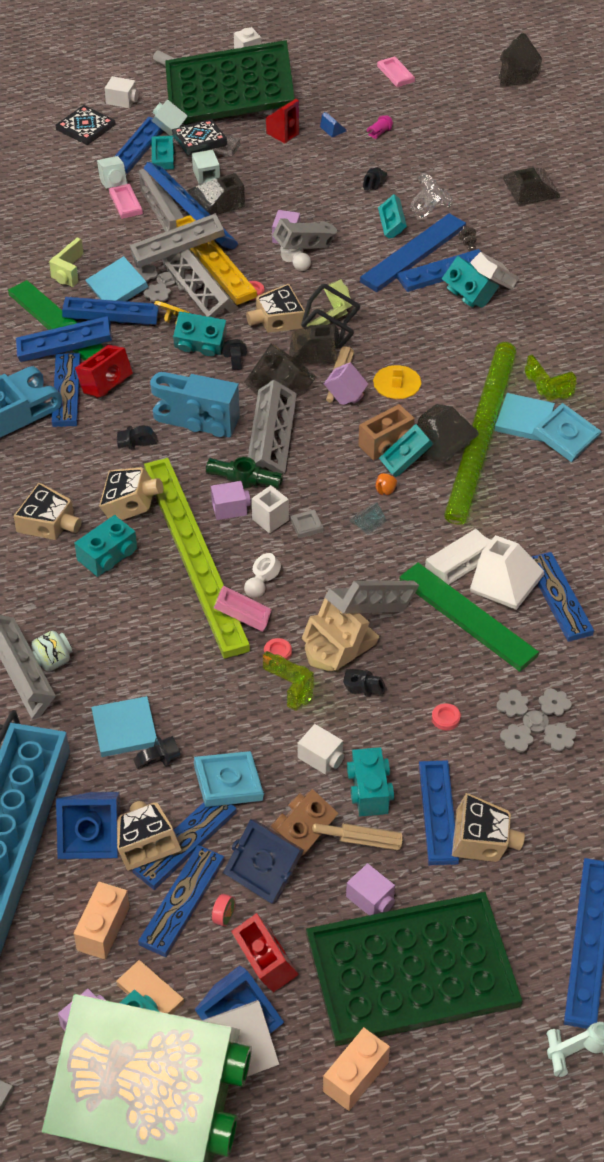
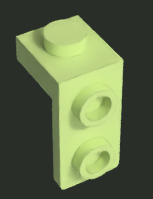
(62, 264)
(338, 304)

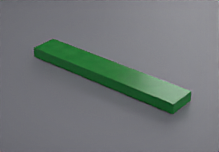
(46, 312)
(471, 618)

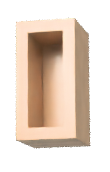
(101, 920)
(356, 1069)

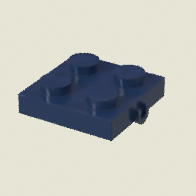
(263, 861)

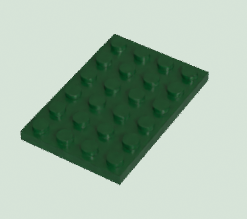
(231, 81)
(412, 968)

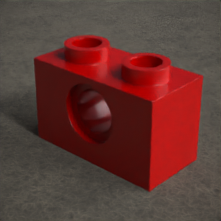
(104, 370)
(264, 953)

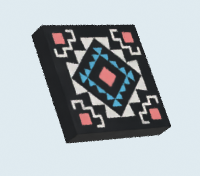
(85, 125)
(199, 137)

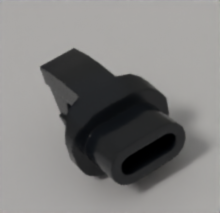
(374, 178)
(235, 349)
(138, 436)
(363, 681)
(163, 751)

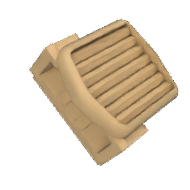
(336, 637)

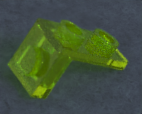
(552, 388)
(300, 676)

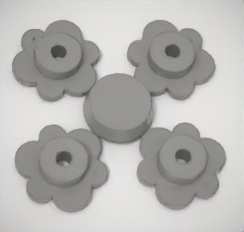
(165, 280)
(536, 721)

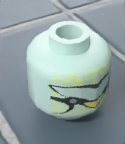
(51, 650)

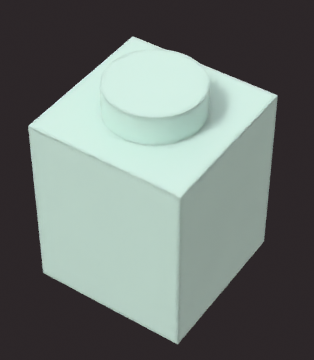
(168, 116)
(205, 166)
(111, 172)

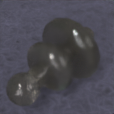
(468, 237)

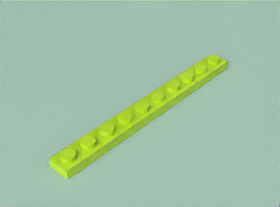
(196, 559)

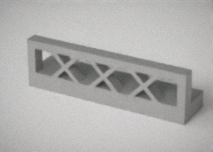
(160, 201)
(176, 240)
(205, 278)
(267, 423)
(372, 596)
(24, 668)

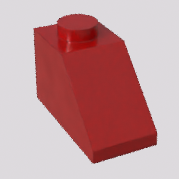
(284, 122)

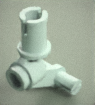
(591, 1039)

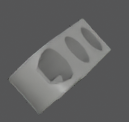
(304, 235)

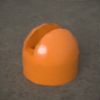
(385, 484)

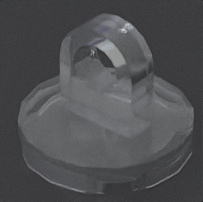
(430, 195)

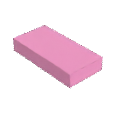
(396, 71)
(125, 201)
(242, 608)

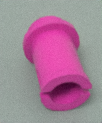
(384, 123)

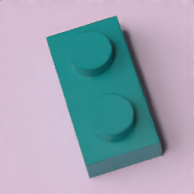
(163, 151)
(392, 217)
(406, 450)

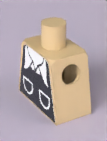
(277, 310)
(128, 492)
(46, 514)
(483, 831)
(145, 835)

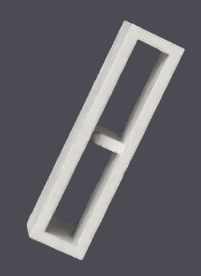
(494, 270)
(458, 557)

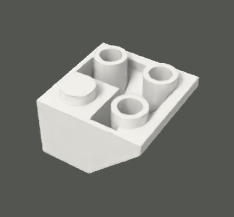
(505, 573)

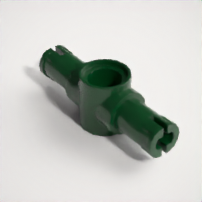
(244, 470)

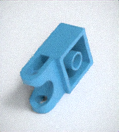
(23, 400)
(197, 403)

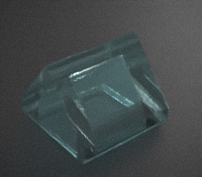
(369, 518)

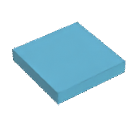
(117, 281)
(521, 415)
(566, 432)
(124, 726)
(228, 779)

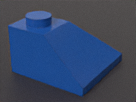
(87, 825)
(235, 991)

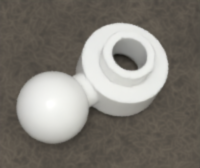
(300, 260)
(265, 569)

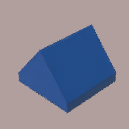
(331, 126)

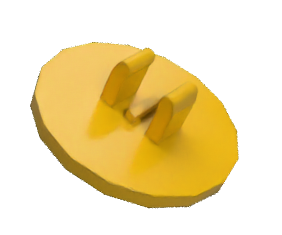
(170, 309)
(397, 382)

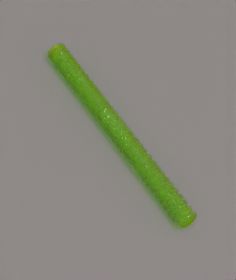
(484, 422)

